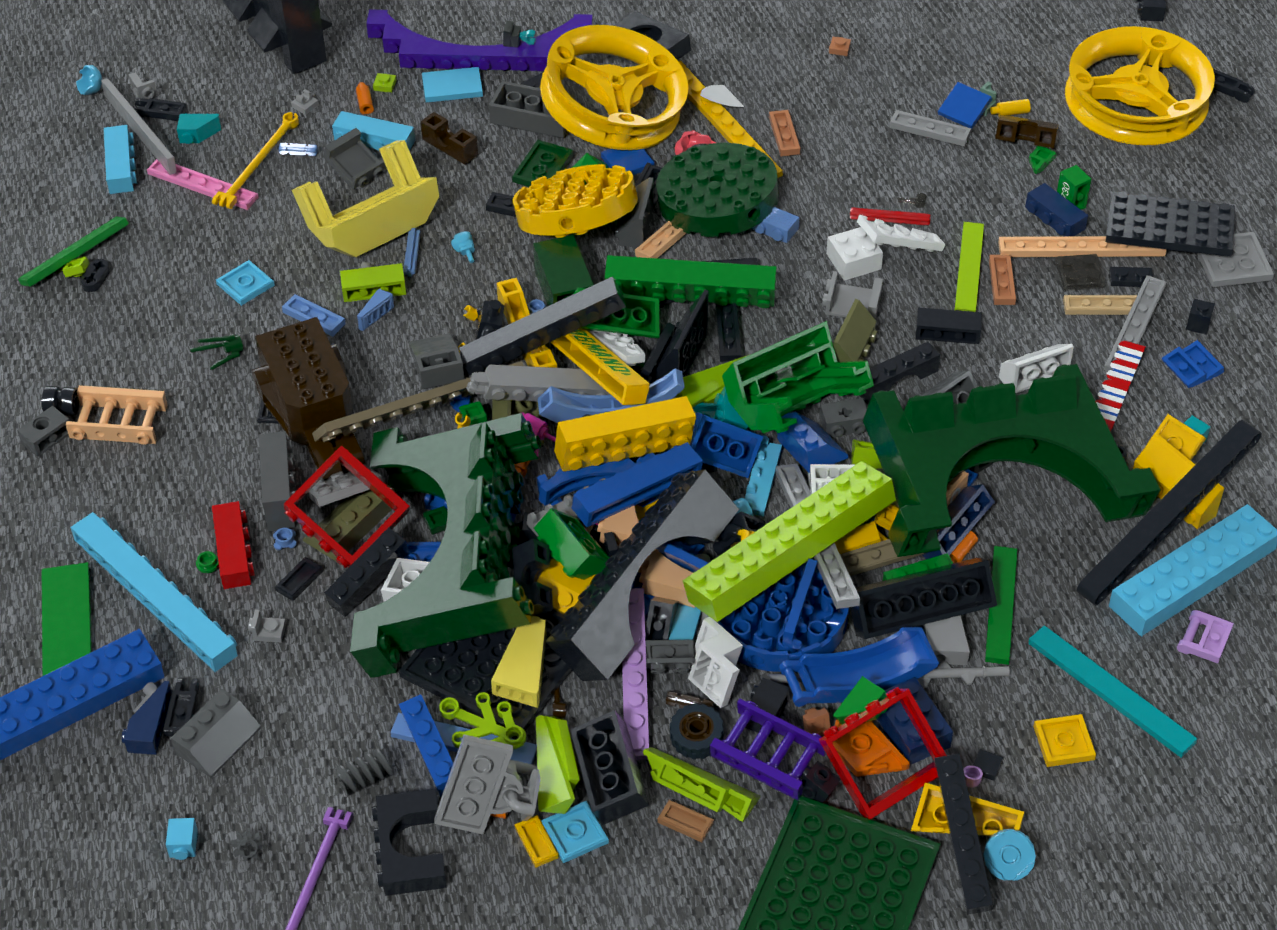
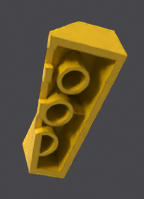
(987, 815)

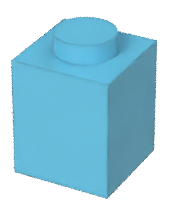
(181, 838)

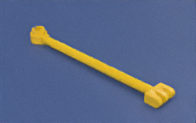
(228, 199)

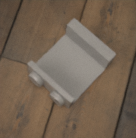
(841, 297)

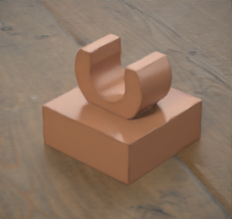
(816, 721)

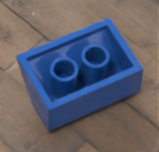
(810, 443)
(725, 445)

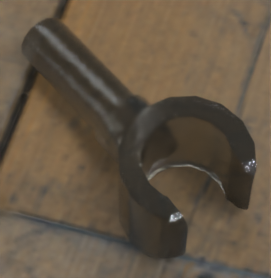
(918, 202)

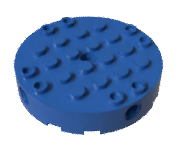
(762, 623)

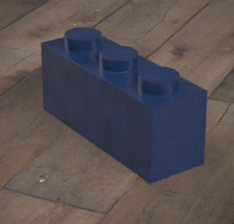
(1056, 211)

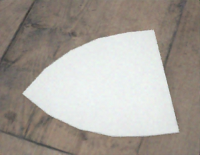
(720, 95)

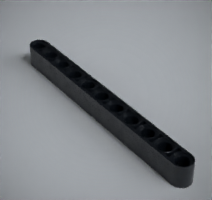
(1168, 512)

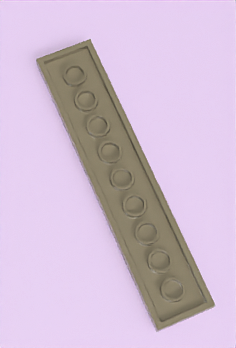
(389, 411)

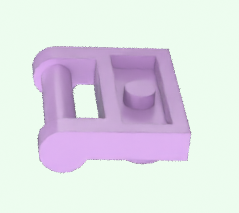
(1212, 640)

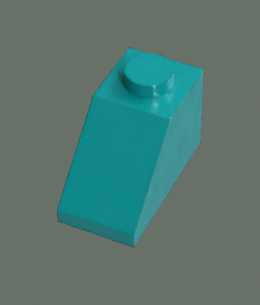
(197, 127)

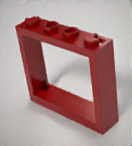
(326, 542)
(904, 788)

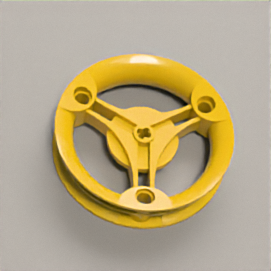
(1139, 85)
(613, 86)

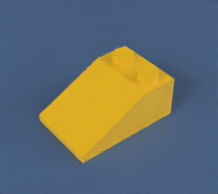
(564, 588)

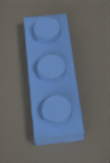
(303, 310)

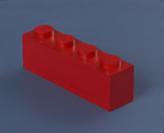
(231, 545)

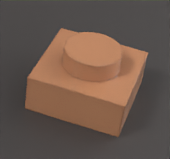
(839, 46)

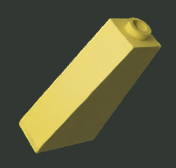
(521, 666)

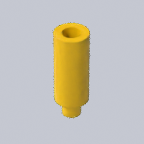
(1011, 107)

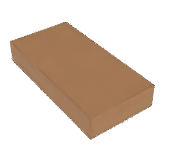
(685, 821)

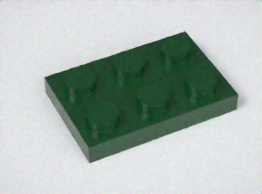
(541, 161)

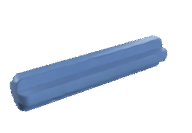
(411, 252)

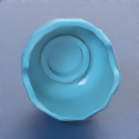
(90, 81)

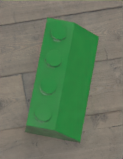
(637, 318)

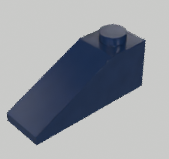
(147, 724)

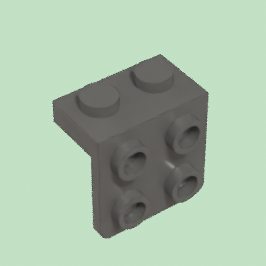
(669, 655)

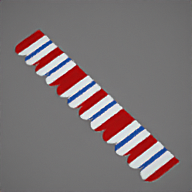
(1120, 380)

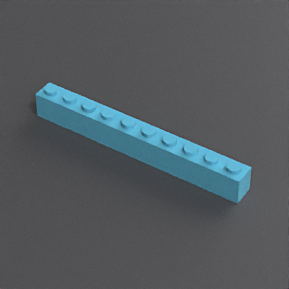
(155, 592)

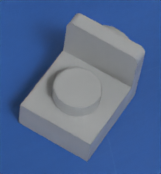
(141, 88)
(266, 628)

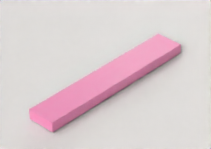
(201, 183)

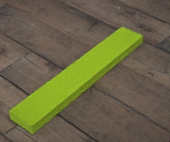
(969, 267)

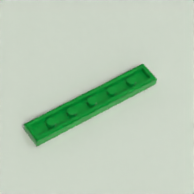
(73, 251)
(1000, 616)

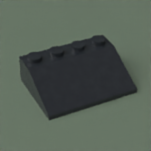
(686, 340)

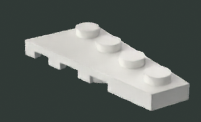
(900, 236)
(621, 346)

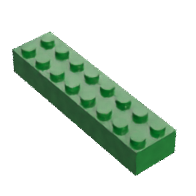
(688, 279)

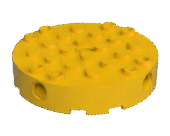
(569, 206)

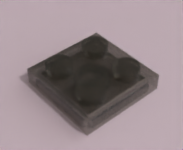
(1080, 272)

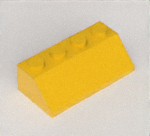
(1168, 469)

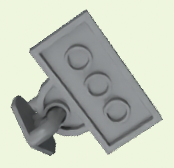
(485, 784)

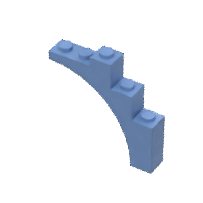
(564, 405)

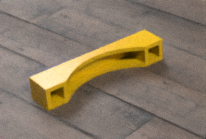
(516, 308)

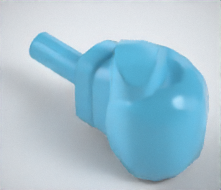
(464, 244)

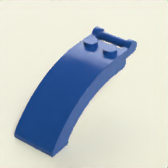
(884, 663)

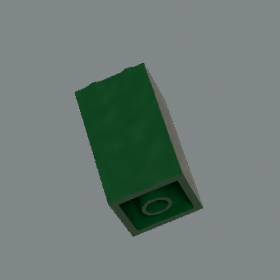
(560, 268)

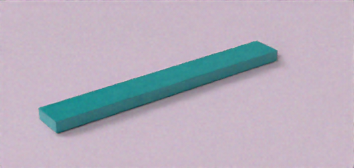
(1113, 691)

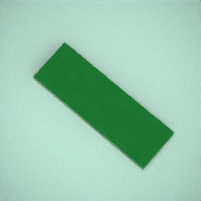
(65, 615)

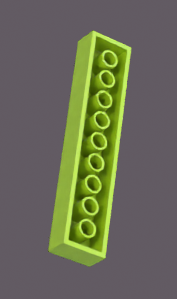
(789, 541)

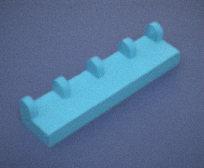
(762, 476)

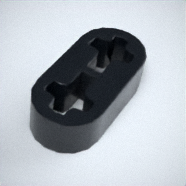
(98, 276)

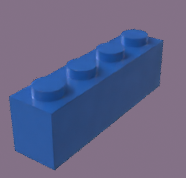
(428, 740)

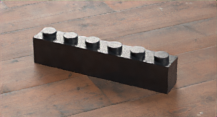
(963, 834)

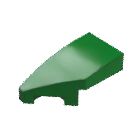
(1041, 158)

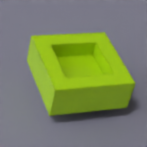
(384, 82)
(76, 267)

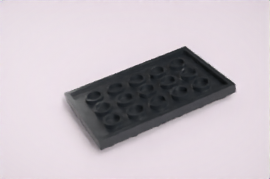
(1171, 223)

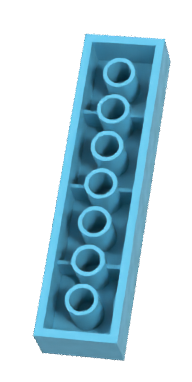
(1193, 570)

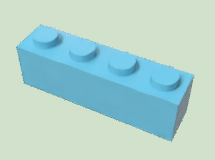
(374, 132)
(119, 159)

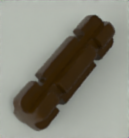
(683, 700)

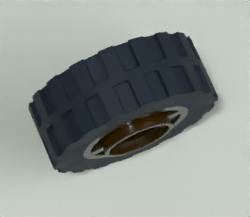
(691, 719)

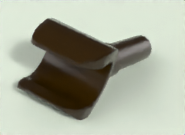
(559, 709)

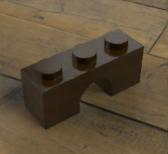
(1016, 128)
(460, 145)

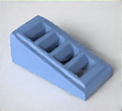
(375, 308)

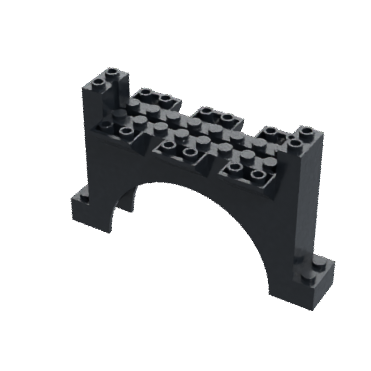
(286, 23)

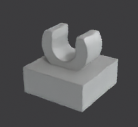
(305, 102)

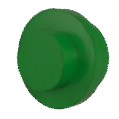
(207, 562)

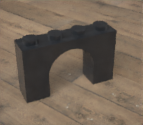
(672, 39)
(399, 872)

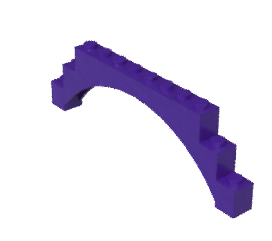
(424, 52)

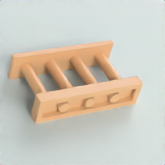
(117, 398)

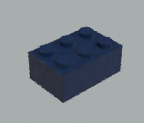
(902, 731)

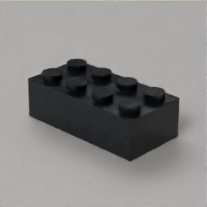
(609, 767)

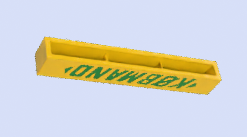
(604, 367)

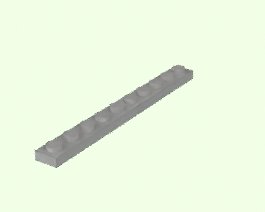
(829, 560)

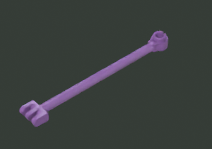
(335, 823)

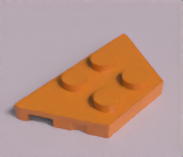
(869, 751)

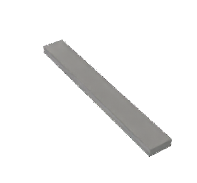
(139, 126)

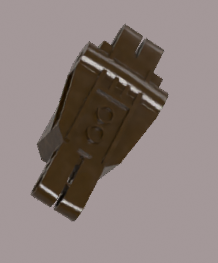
(305, 387)

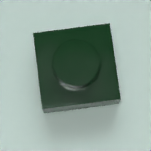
(436, 519)

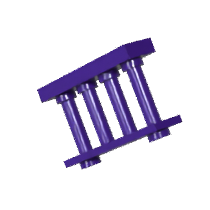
(767, 772)

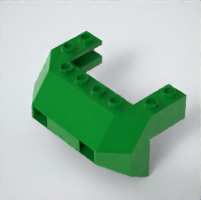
(765, 396)

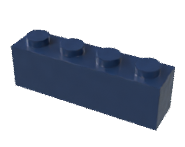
(964, 513)

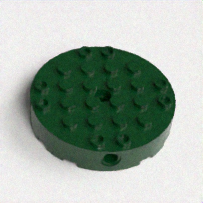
(717, 189)

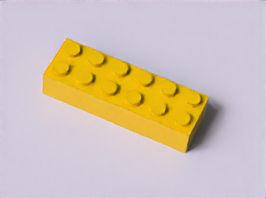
(624, 433)

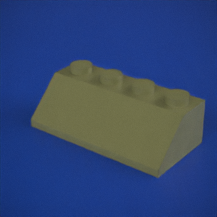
(352, 520)

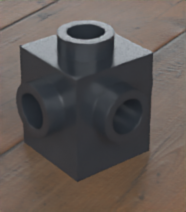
(818, 782)

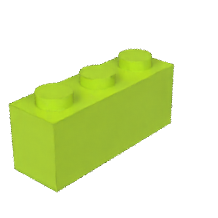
(364, 282)

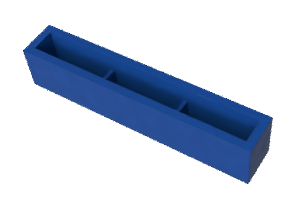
(634, 484)

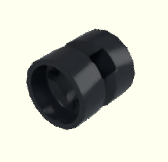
(63, 400)

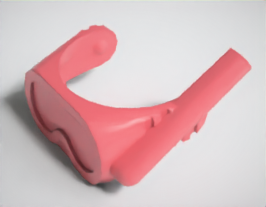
(690, 139)

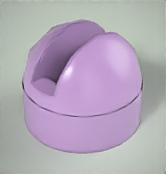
(973, 776)

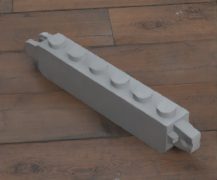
(529, 383)

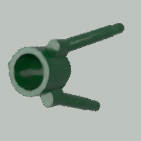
(231, 344)

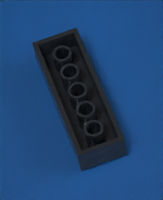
(923, 597)

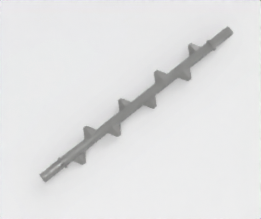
(943, 671)

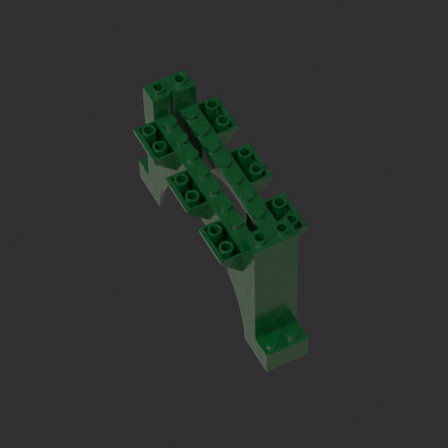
(1048, 427)
(467, 581)

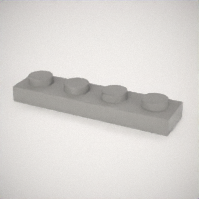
(930, 128)

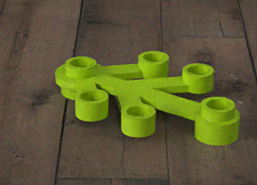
(488, 724)

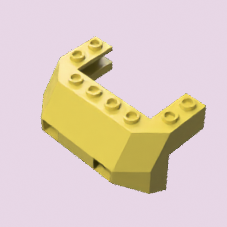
(378, 217)

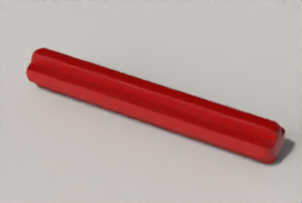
(891, 216)

